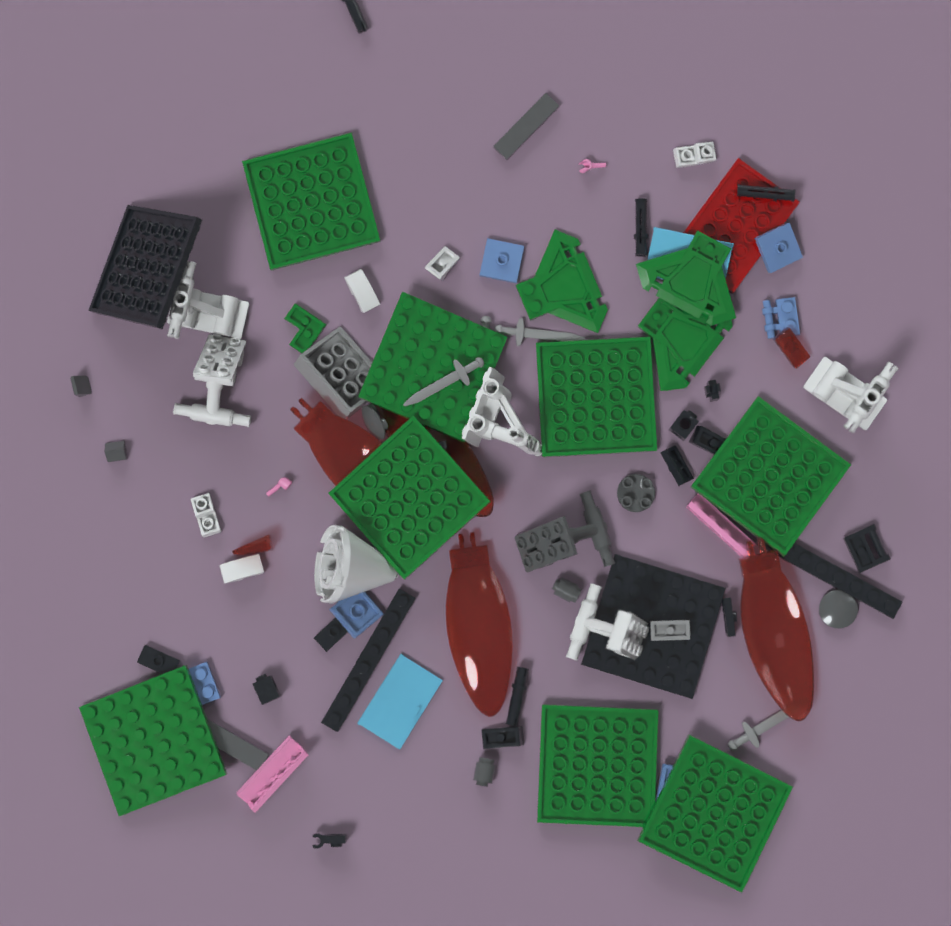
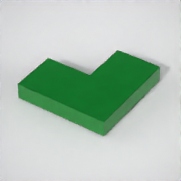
(308, 325)

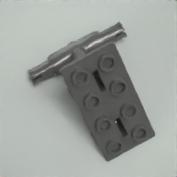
(557, 541)

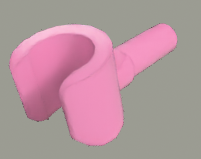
(588, 165)
(283, 482)

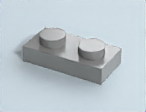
(670, 630)

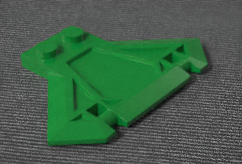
(692, 279)
(564, 286)
(680, 342)

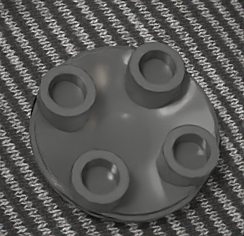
(373, 422)
(636, 493)
(838, 609)

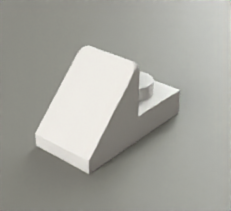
(442, 263)

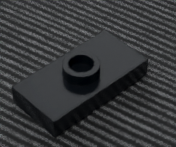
(677, 465)
(730, 617)
(330, 634)
(157, 660)

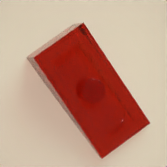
(260, 545)

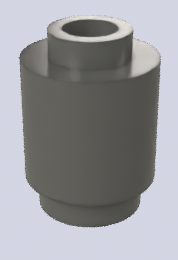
(566, 590)
(484, 771)

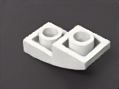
(694, 155)
(362, 290)
(206, 515)
(241, 568)

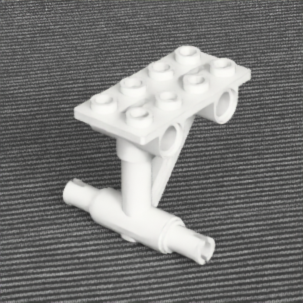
(205, 311)
(217, 368)
(848, 394)
(483, 415)
(624, 634)

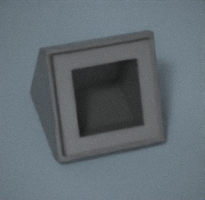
(115, 451)

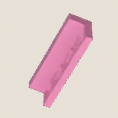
(719, 524)
(272, 773)

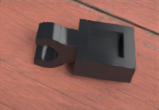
(712, 390)
(334, 839)

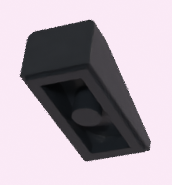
(706, 439)
(502, 737)

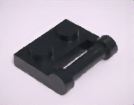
(861, 551)

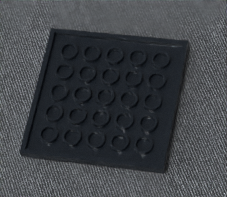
(145, 266)
(656, 596)

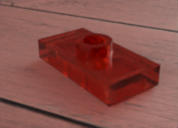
(791, 347)

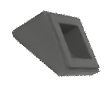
(81, 385)

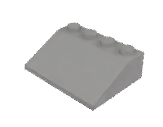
(336, 371)

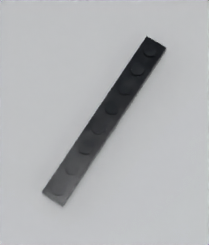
(841, 580)
(368, 660)

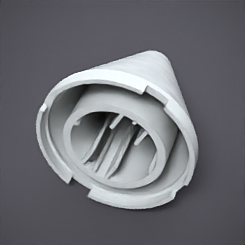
(348, 566)

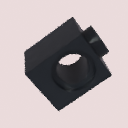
(682, 433)
(266, 689)

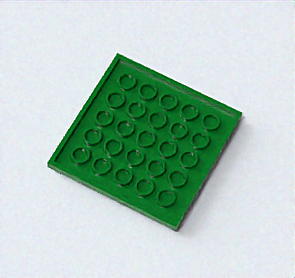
(311, 201)
(420, 351)
(596, 397)
(770, 476)
(409, 497)
(153, 740)
(597, 765)
(715, 813)

